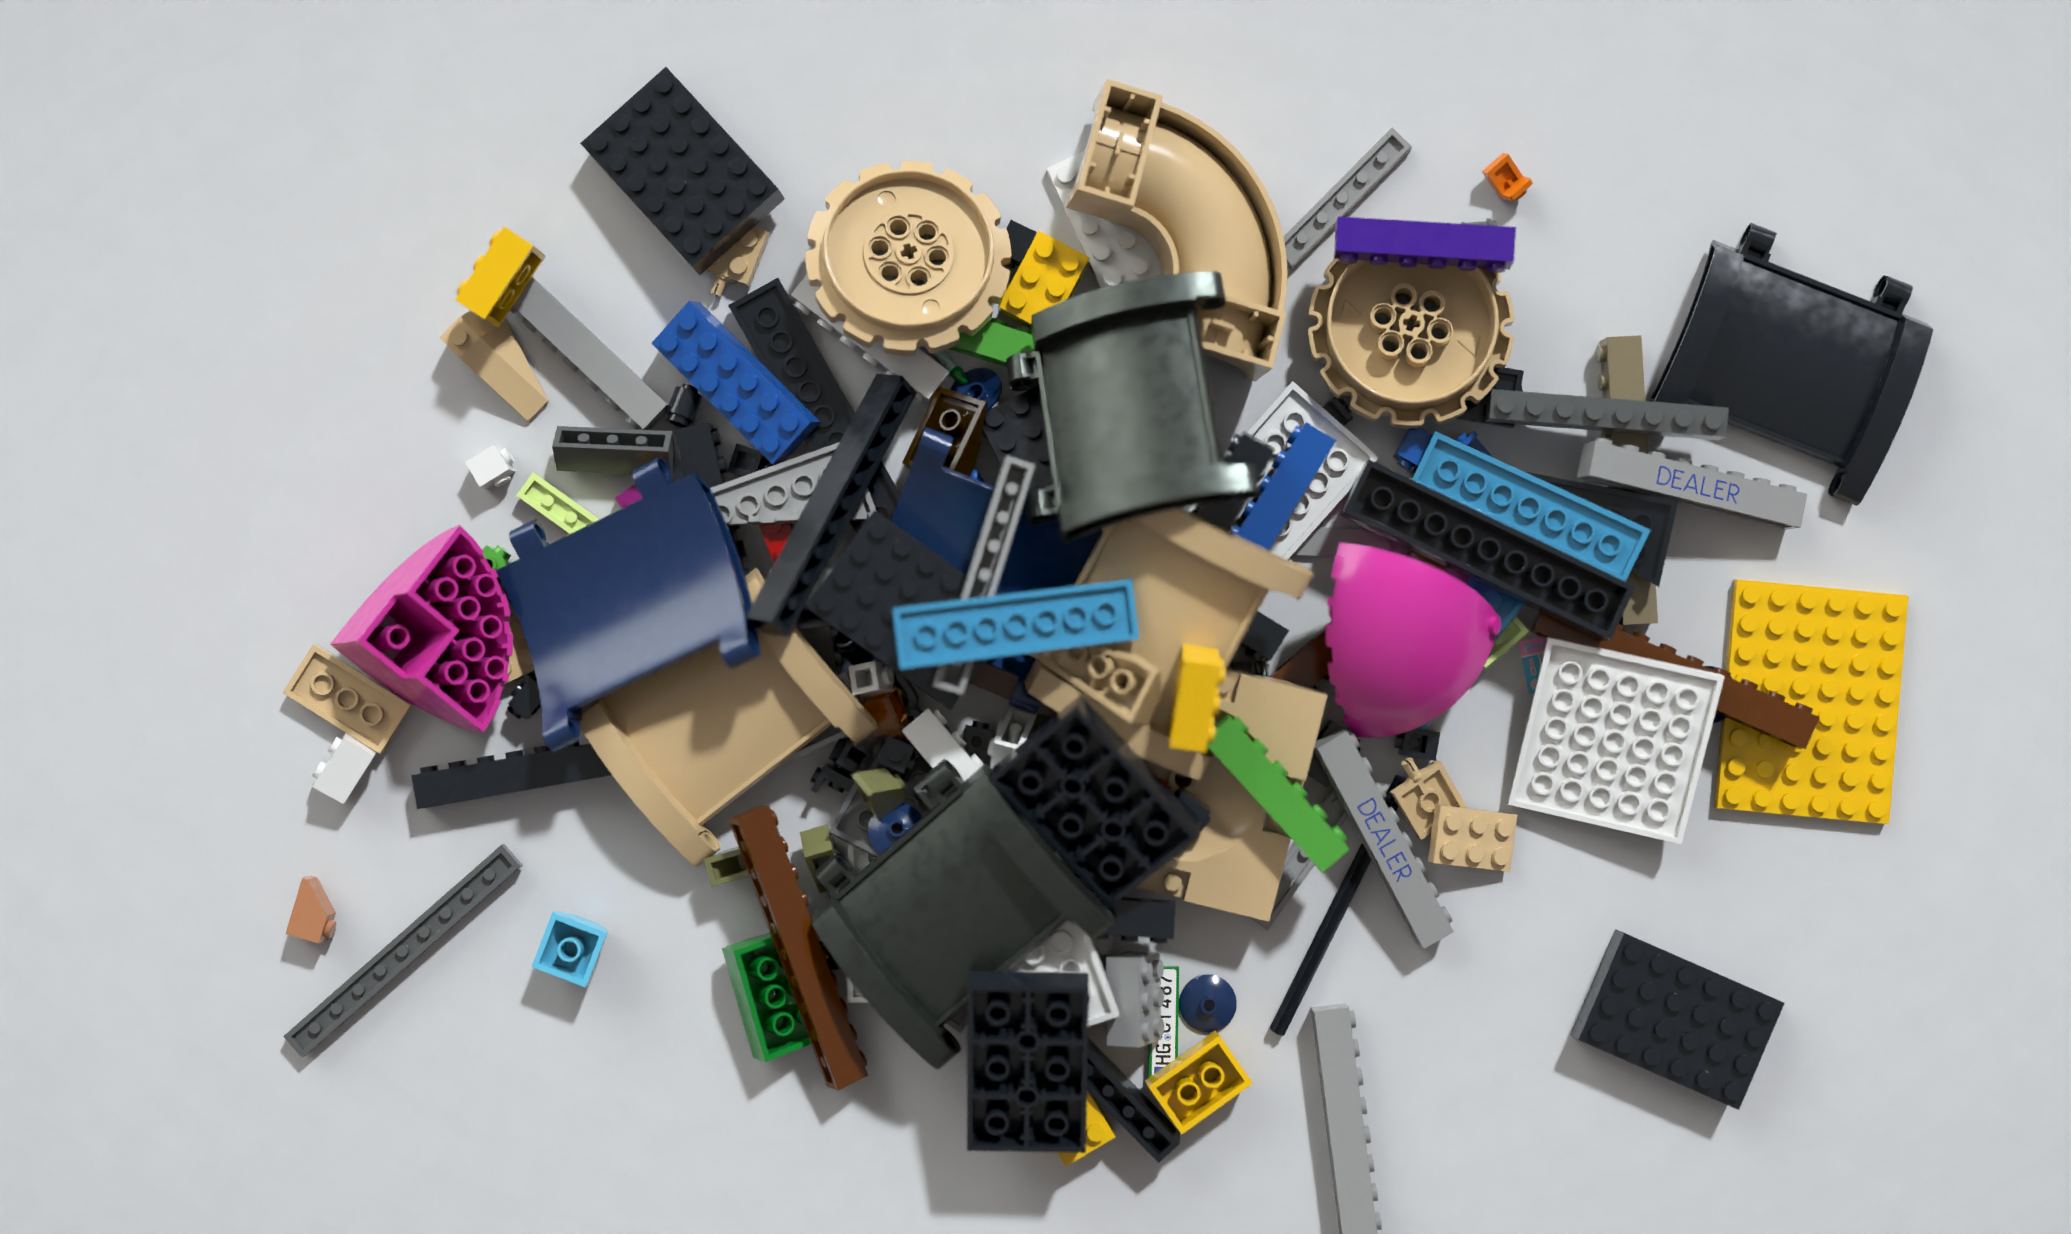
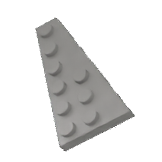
(779, 492)

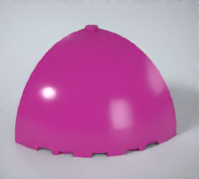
(437, 632)
(1402, 640)

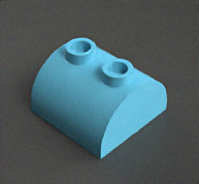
(570, 948)

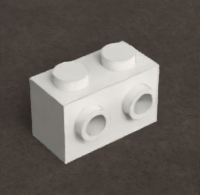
(1011, 733)
(343, 768)

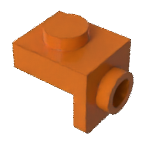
(1506, 178)

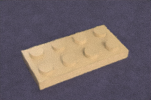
(347, 698)

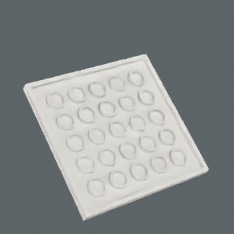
(1615, 739)

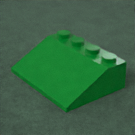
(765, 998)

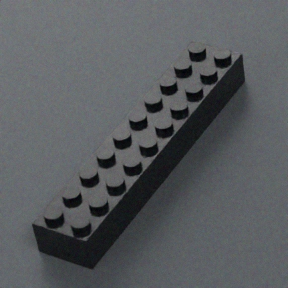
(1487, 551)

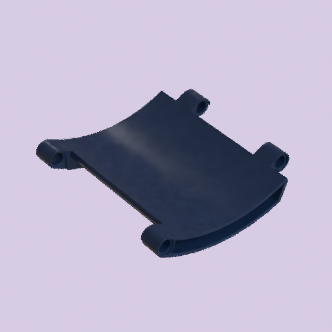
(947, 516)
(628, 596)

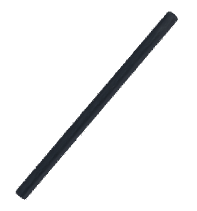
(1327, 930)

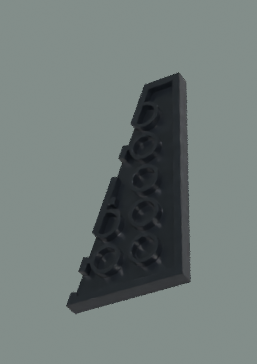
(1645, 510)

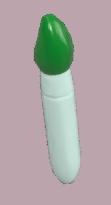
(955, 371)

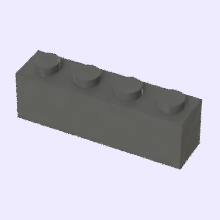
(610, 449)

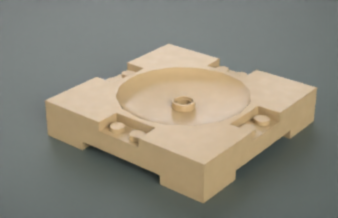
(1242, 848)

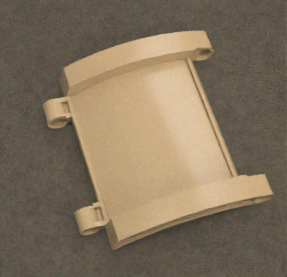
(1189, 589)
(710, 732)

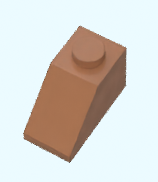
(312, 913)

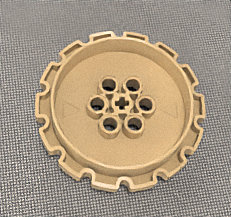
(898, 311)
(1395, 382)

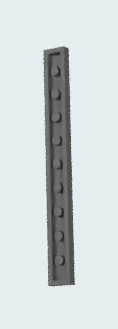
(403, 950)

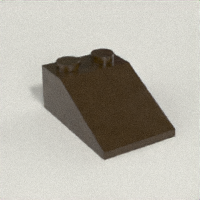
(958, 418)

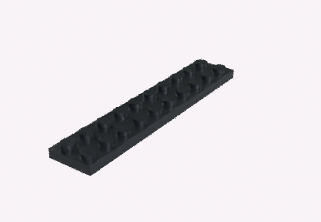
(794, 359)

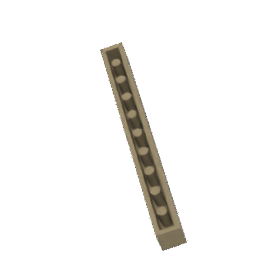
(1624, 379)

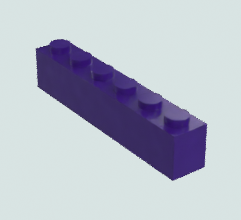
(1424, 243)

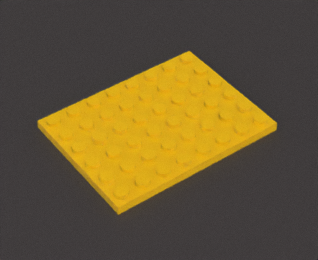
(1843, 661)

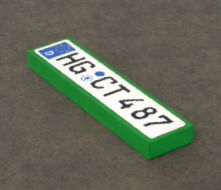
(1166, 1049)

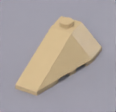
(497, 360)
(1111, 677)

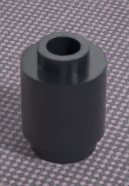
(683, 405)
(852, 652)

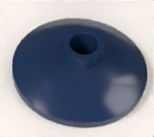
(982, 385)
(880, 831)
(1207, 988)

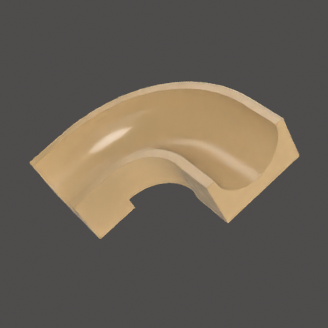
(1196, 210)

